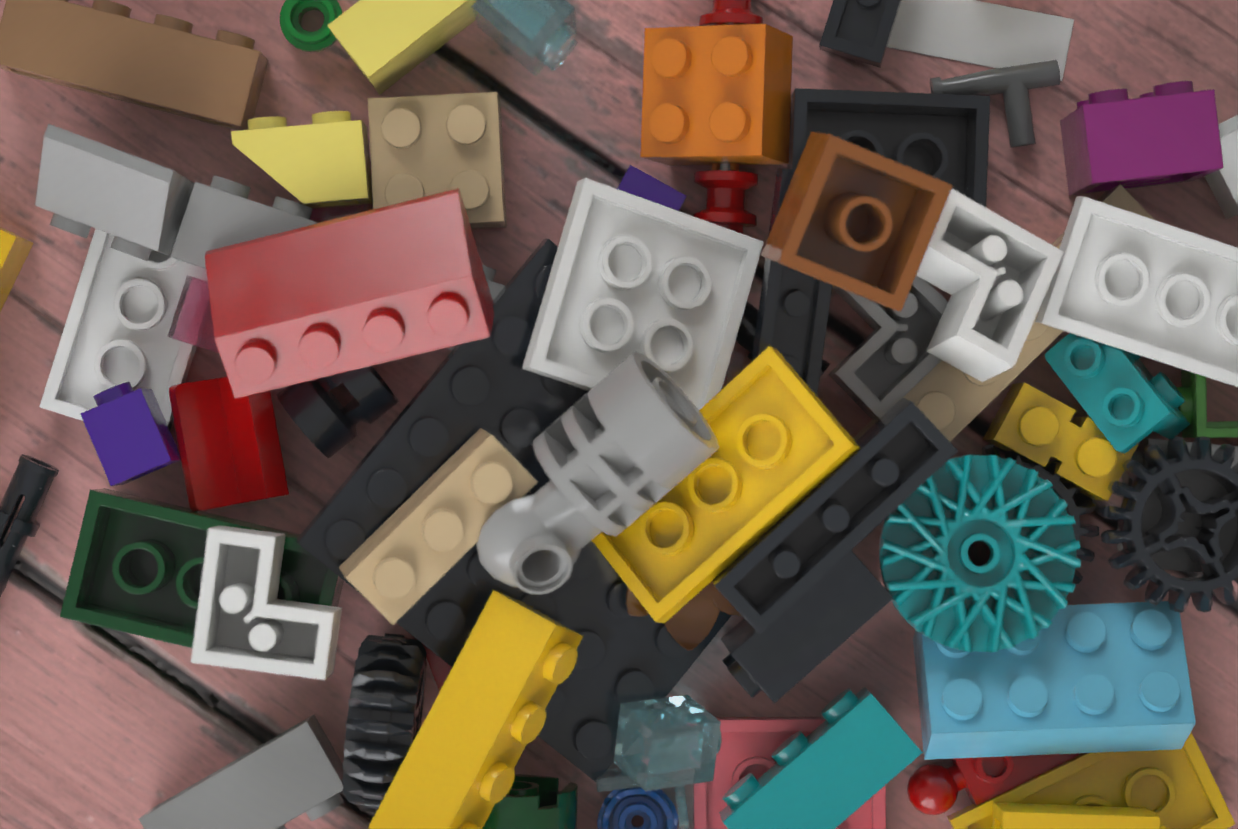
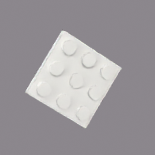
(643, 284)

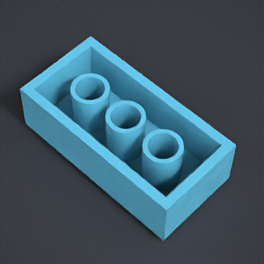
(1084, 685)

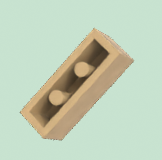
(436, 525)

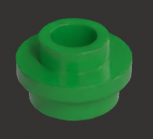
(290, 23)

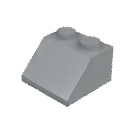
(112, 192)

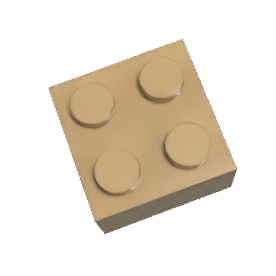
(439, 146)

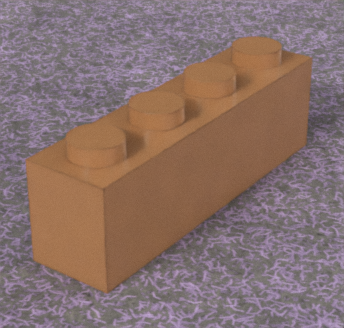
(134, 59)

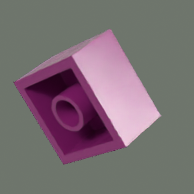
(1141, 140)

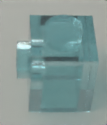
(667, 742)

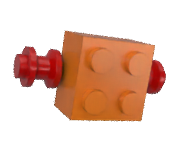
(718, 101)

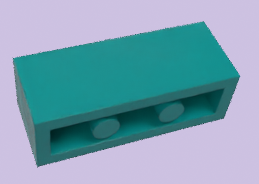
(827, 773)

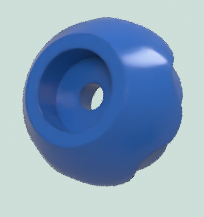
(624, 804)

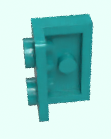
(1118, 391)

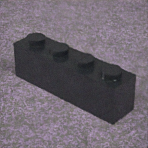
(835, 516)

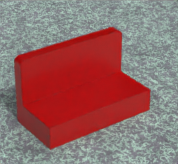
(226, 444)

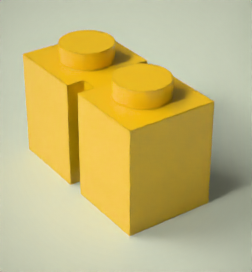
(1042, 429)

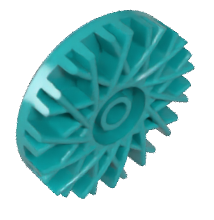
(1028, 564)

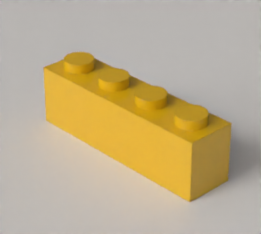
(481, 720)

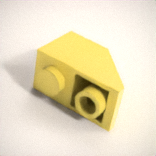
(315, 162)

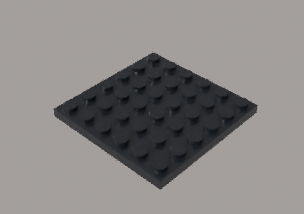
(487, 389)

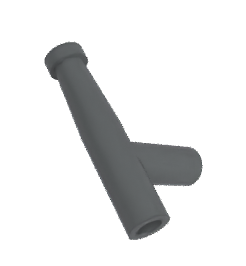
(1014, 85)

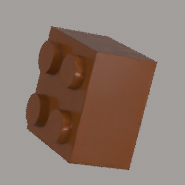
(856, 220)

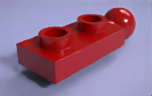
(935, 788)

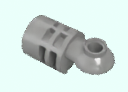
(606, 468)

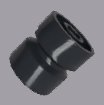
(325, 418)

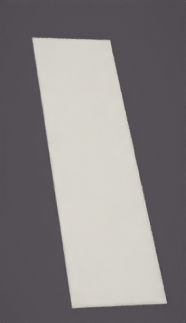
(981, 33)

